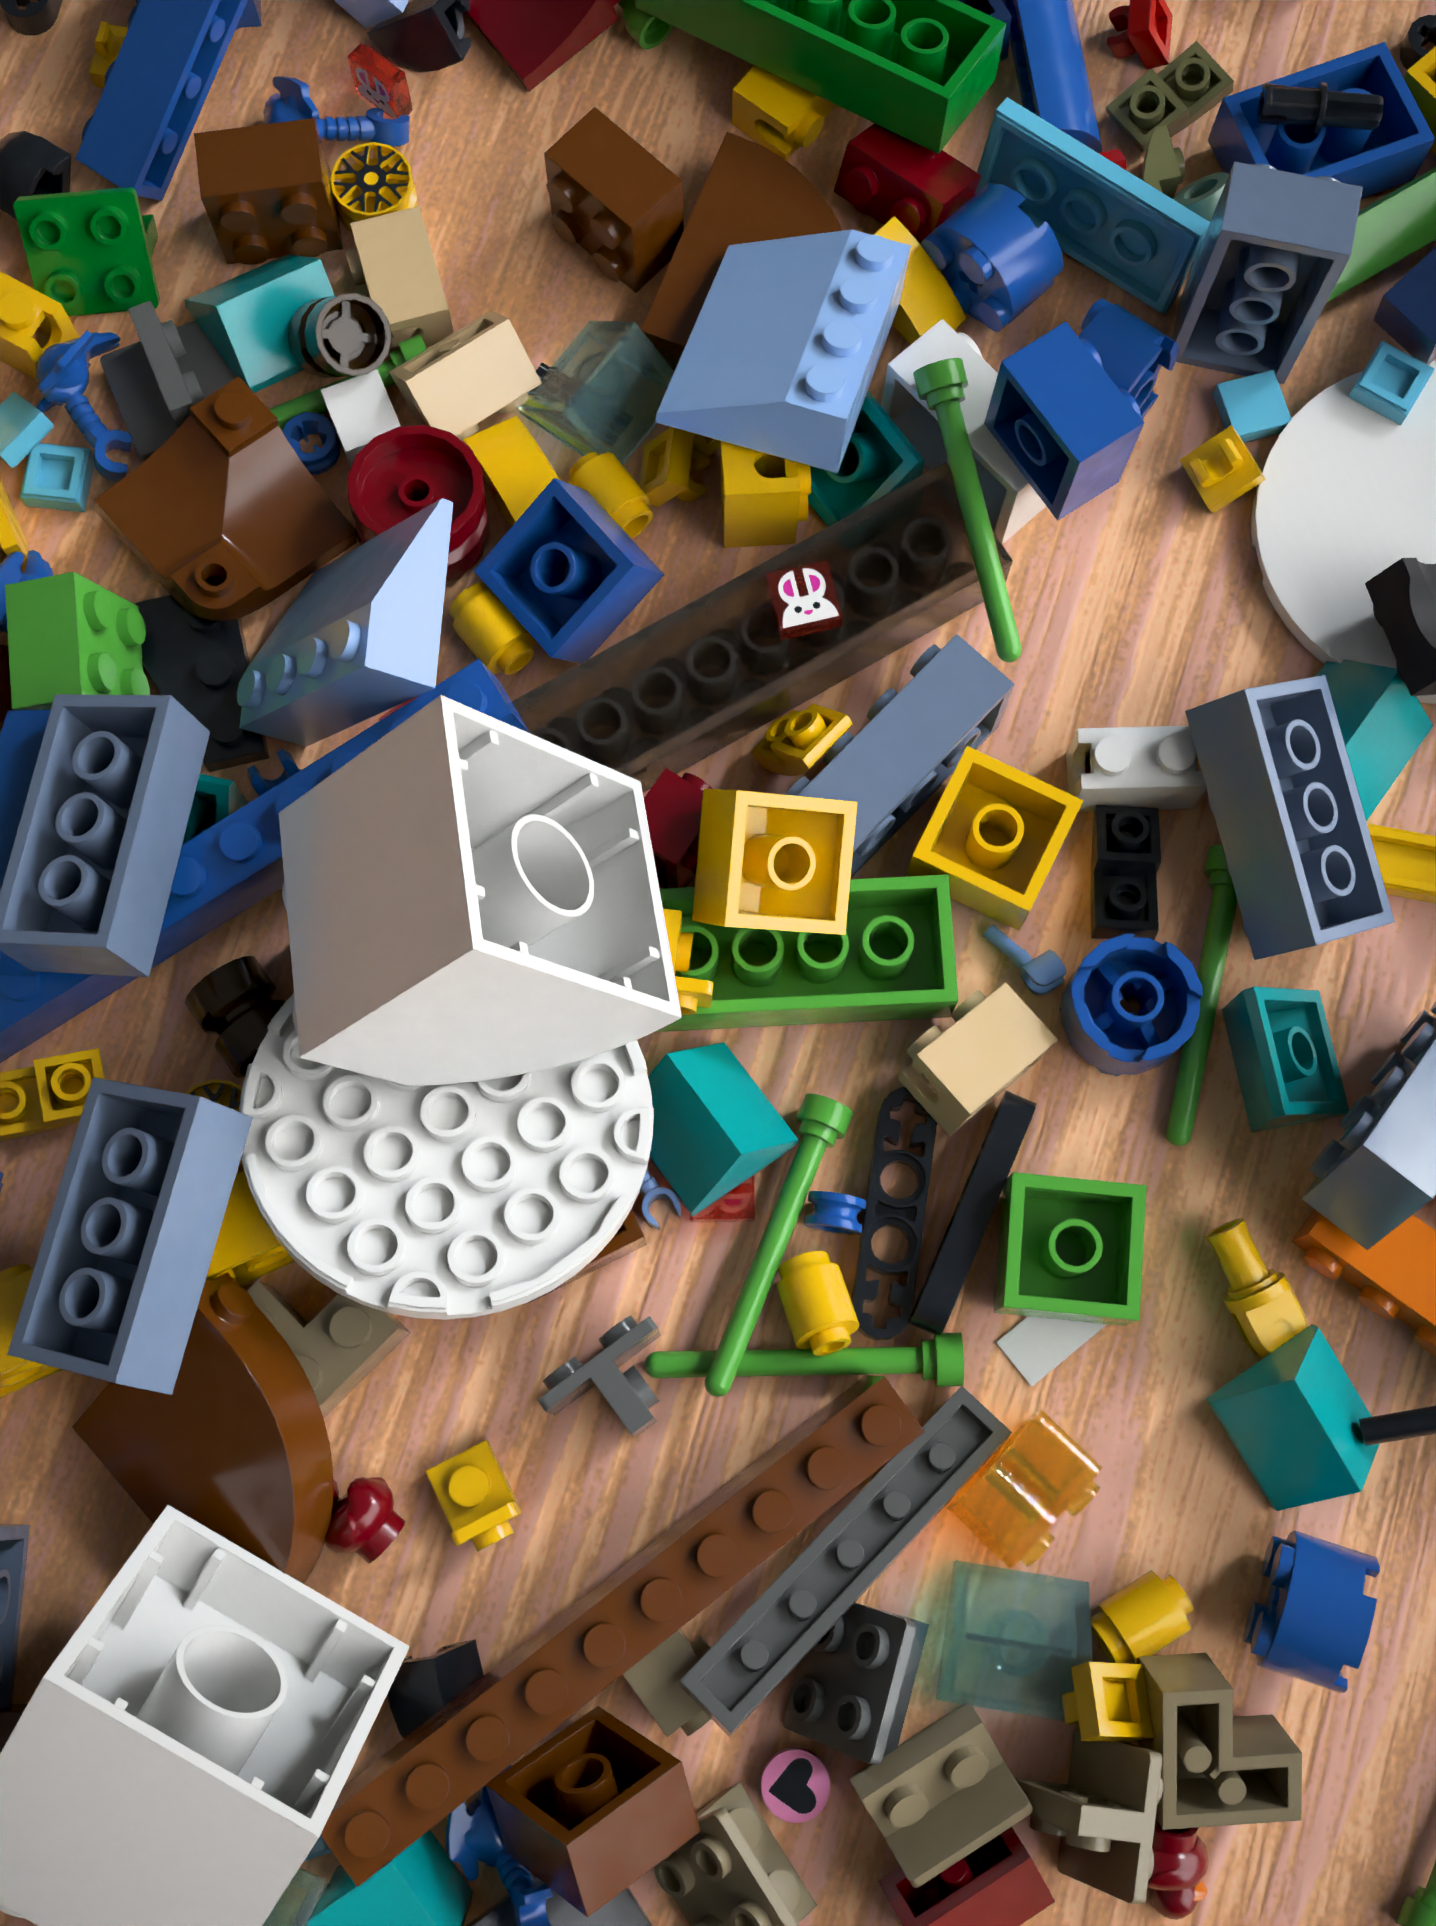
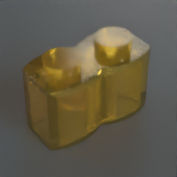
(1026, 1490)

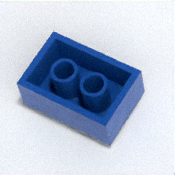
(1356, 157)

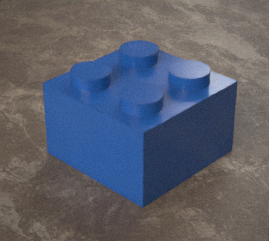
(1063, 420)
(568, 572)

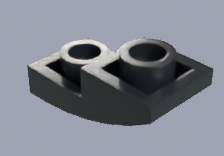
(1124, 872)

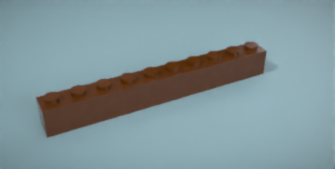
(615, 1626)

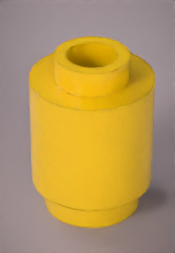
(614, 490)
(491, 630)
(816, 1303)
(1142, 1618)

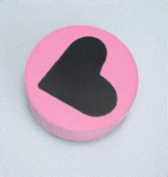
(795, 1784)

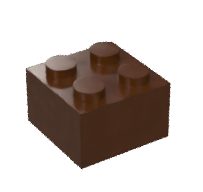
(268, 191)
(614, 200)
(593, 1809)

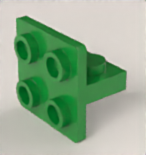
(89, 249)

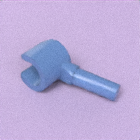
(1038, 974)
(652, 1191)

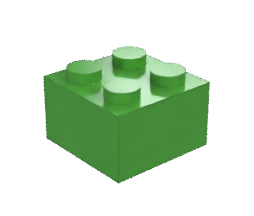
(72, 641)
(1070, 1249)

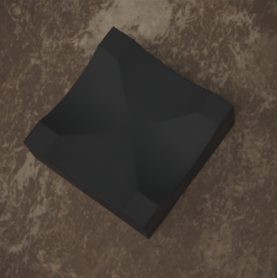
(1407, 612)

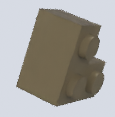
(336, 1345)
(1215, 1763)

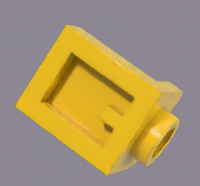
(691, 991)
(475, 1496)

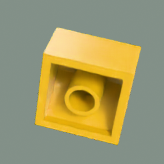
(774, 861)

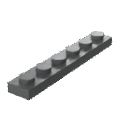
(843, 1562)

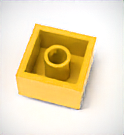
(995, 836)

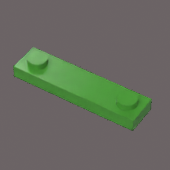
(1391, 230)

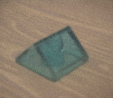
(602, 390)
(1013, 1639)

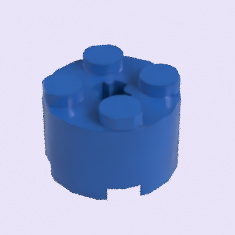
(995, 256)
(1129, 350)
(1128, 968)
(1313, 1610)

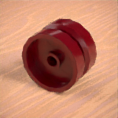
(410, 471)

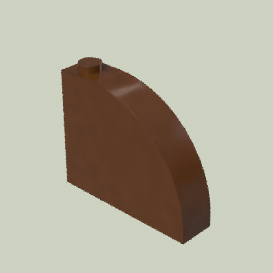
(743, 200)
(234, 1440)

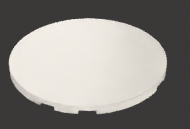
(1339, 508)
(447, 1190)

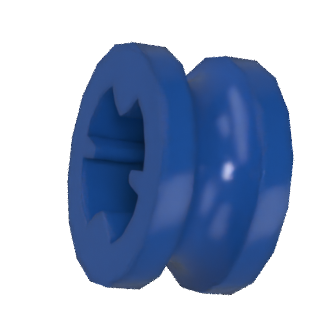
(313, 423)
(835, 1212)

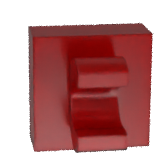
(1147, 31)

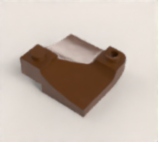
(226, 509)

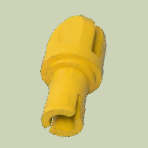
(1258, 1297)

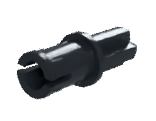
(1318, 107)

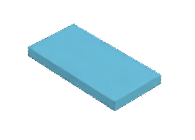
(1093, 206)

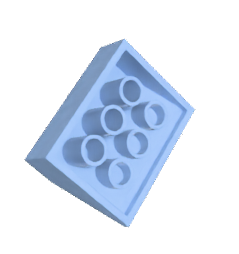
(789, 344)
(354, 636)

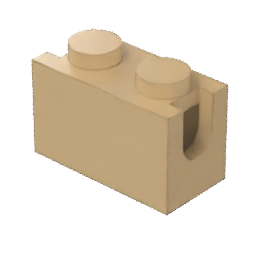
(401, 275)
(468, 376)
(975, 1057)

